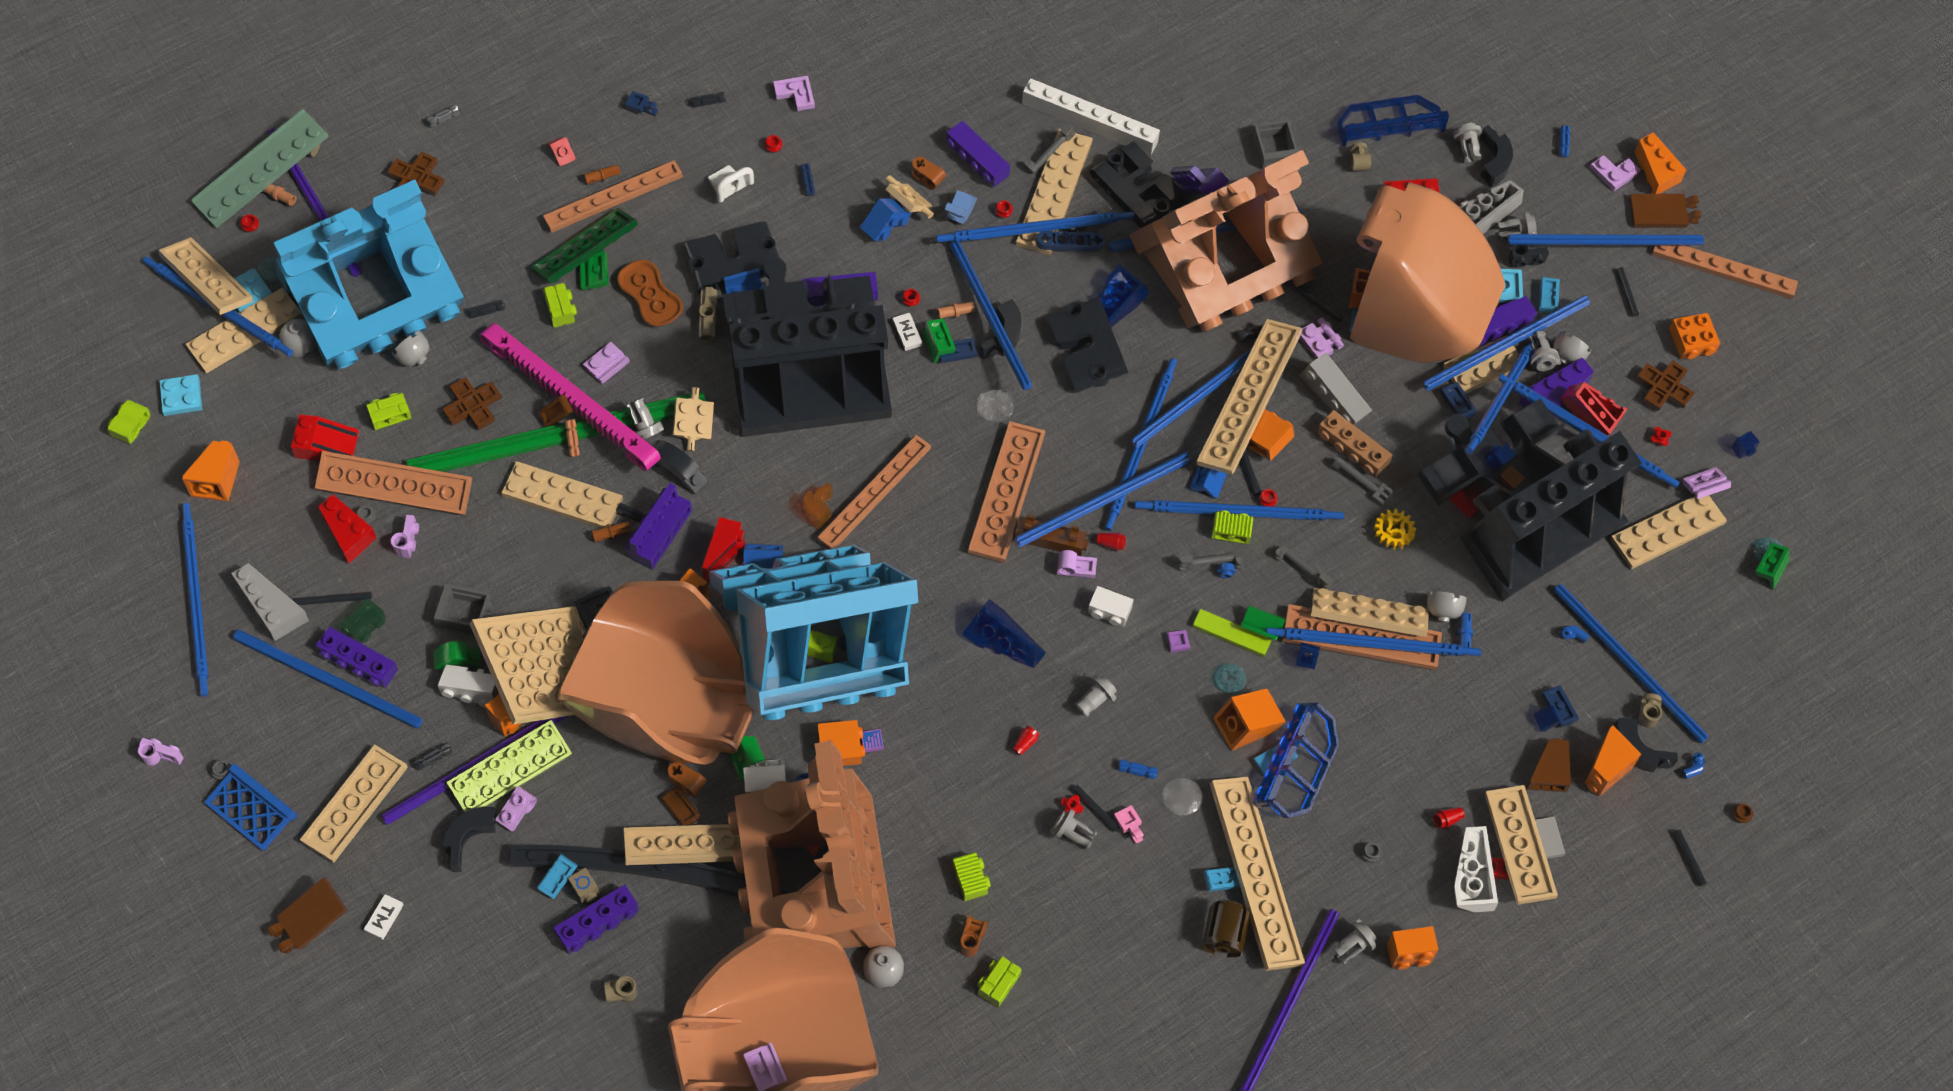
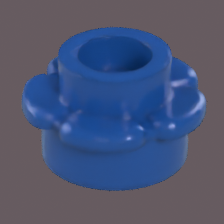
(1226, 570)

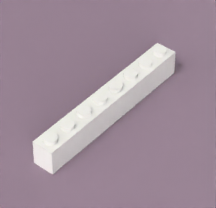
(1089, 116)

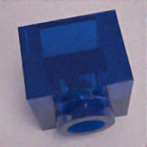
(1745, 445)
(1500, 456)
(1307, 661)

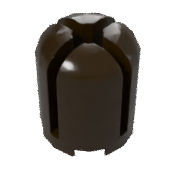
(1226, 928)

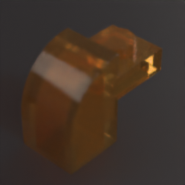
(814, 504)

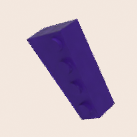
(1557, 384)

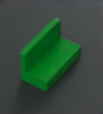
(938, 339)
(1773, 563)
(1258, 621)
(746, 755)

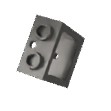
(1270, 129)
(451, 592)

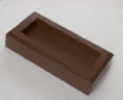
(555, 411)
(681, 807)

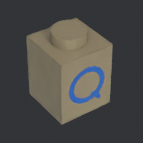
(584, 886)

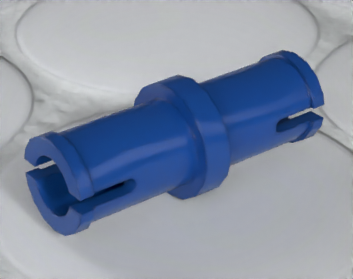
(1465, 631)

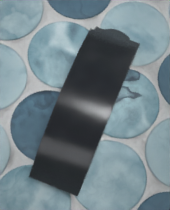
(1501, 147)
(1011, 321)
(680, 464)
(1649, 758)
(463, 828)

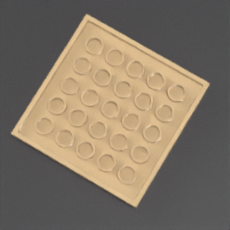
(530, 659)

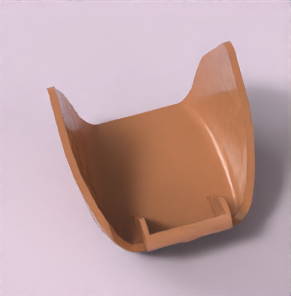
(1429, 280)
(661, 674)
(779, 991)

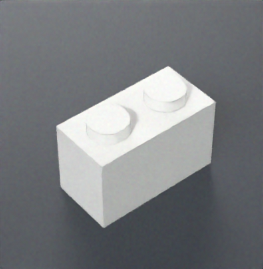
(1110, 606)

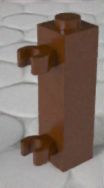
(1057, 540)

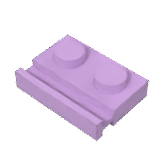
(606, 363)
(1706, 482)
(765, 1067)

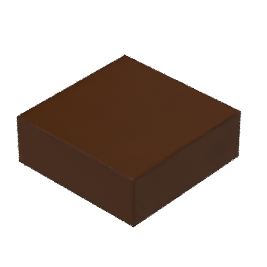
(1511, 478)

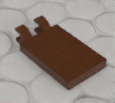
(1663, 210)
(308, 916)

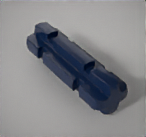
(807, 179)

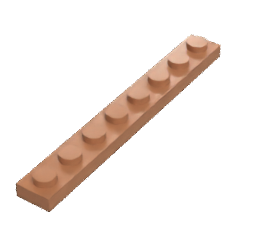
(612, 196)
(1727, 269)
(874, 492)

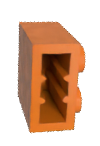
(1694, 336)
(1270, 435)
(846, 738)

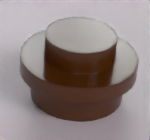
(1743, 813)

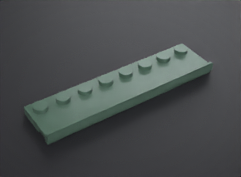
(259, 168)

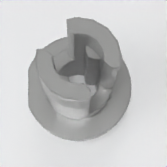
(1467, 135)
(1526, 225)
(1543, 357)
(643, 420)
(1096, 695)
(1066, 824)
(1355, 942)

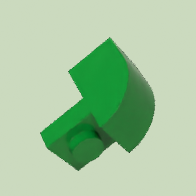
(456, 654)

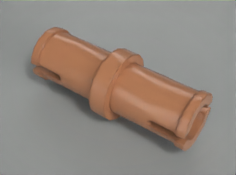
(278, 193)
(956, 310)

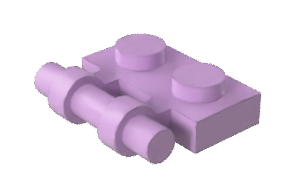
(1316, 343)

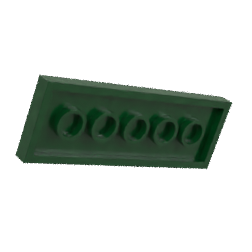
(584, 246)

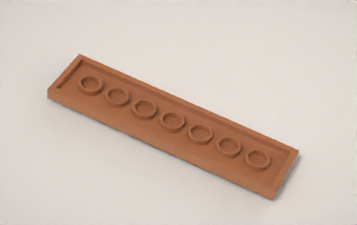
(393, 482)
(1006, 492)
(1301, 618)

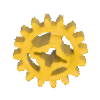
(1396, 536)

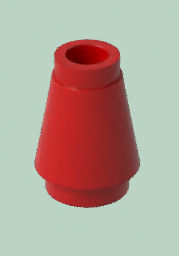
(1112, 540)
(1025, 740)
(1448, 817)

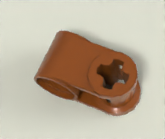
(928, 173)
(689, 780)
(973, 932)

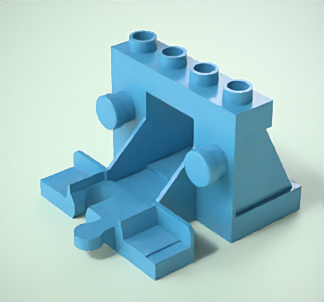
(397, 229)
(813, 588)

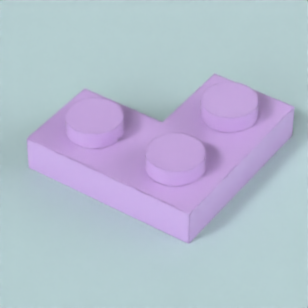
(797, 88)
(1612, 175)

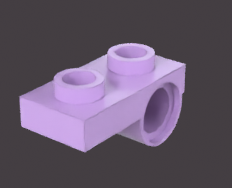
(410, 529)
(1073, 565)
(169, 753)
(517, 806)

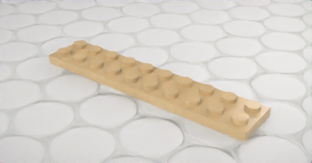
(1249, 397)
(1257, 874)

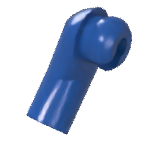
(1574, 632)
(1696, 767)

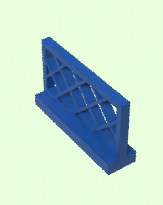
(261, 793)

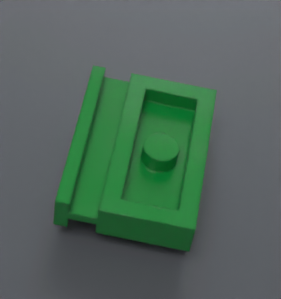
(594, 272)

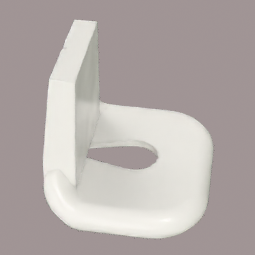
(729, 181)

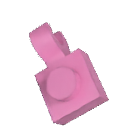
(1129, 821)

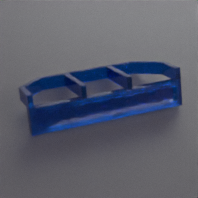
(1391, 126)
(1284, 754)

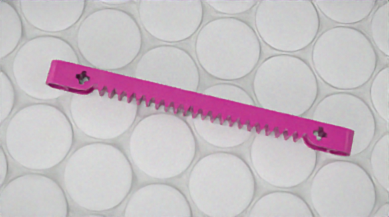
(506, 346)

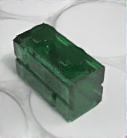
(363, 621)

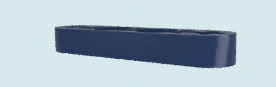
(1070, 242)

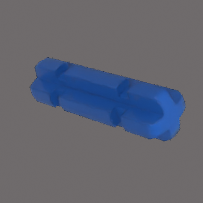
(1564, 141)
(1138, 769)

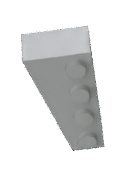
(1494, 205)
(1335, 389)
(271, 605)

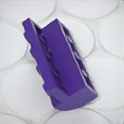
(1198, 181)
(659, 527)

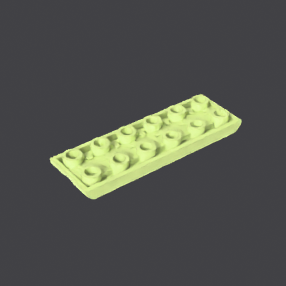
(509, 767)

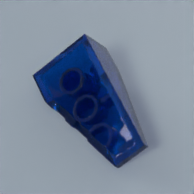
(1122, 294)
(1001, 633)

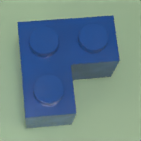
(883, 217)

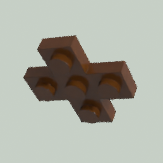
(418, 171)
(1665, 386)
(472, 403)

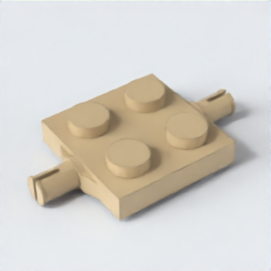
(908, 197)
(693, 419)

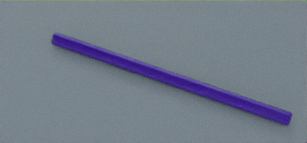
(314, 202)
(441, 786)
(1289, 1001)

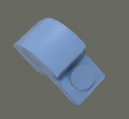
(960, 207)

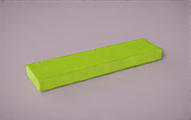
(1232, 633)

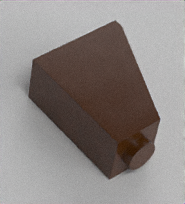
(1553, 768)

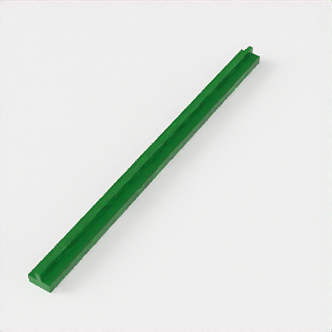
(533, 440)

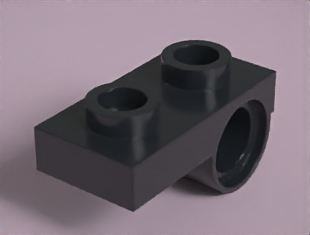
(1527, 256)

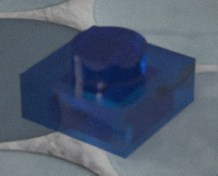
(1547, 718)

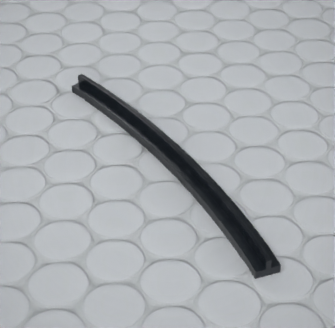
(614, 861)

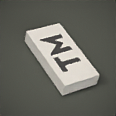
(907, 331)
(383, 917)

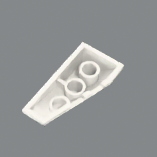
(1475, 877)

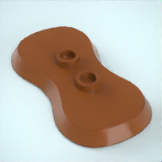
(656, 302)

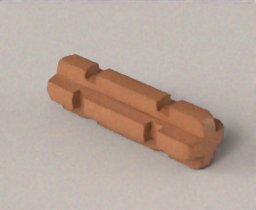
(572, 437)

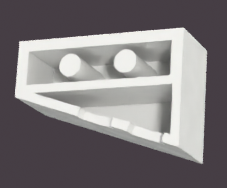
(467, 685)
(764, 774)

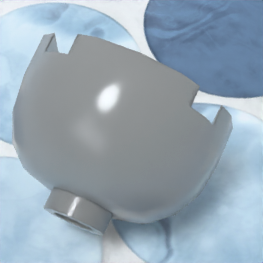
(298, 337)
(1570, 348)
(412, 350)
(1445, 605)
(883, 966)

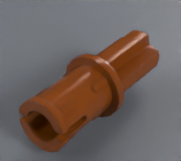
(601, 174)
(611, 531)

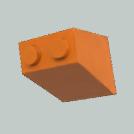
(213, 472)
(1248, 718)
(1613, 760)

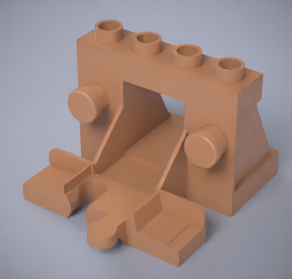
(1264, 213)
(826, 809)

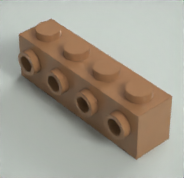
(1354, 444)

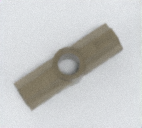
(708, 306)

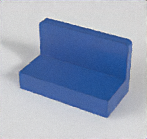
(743, 281)
(1208, 481)
(762, 554)

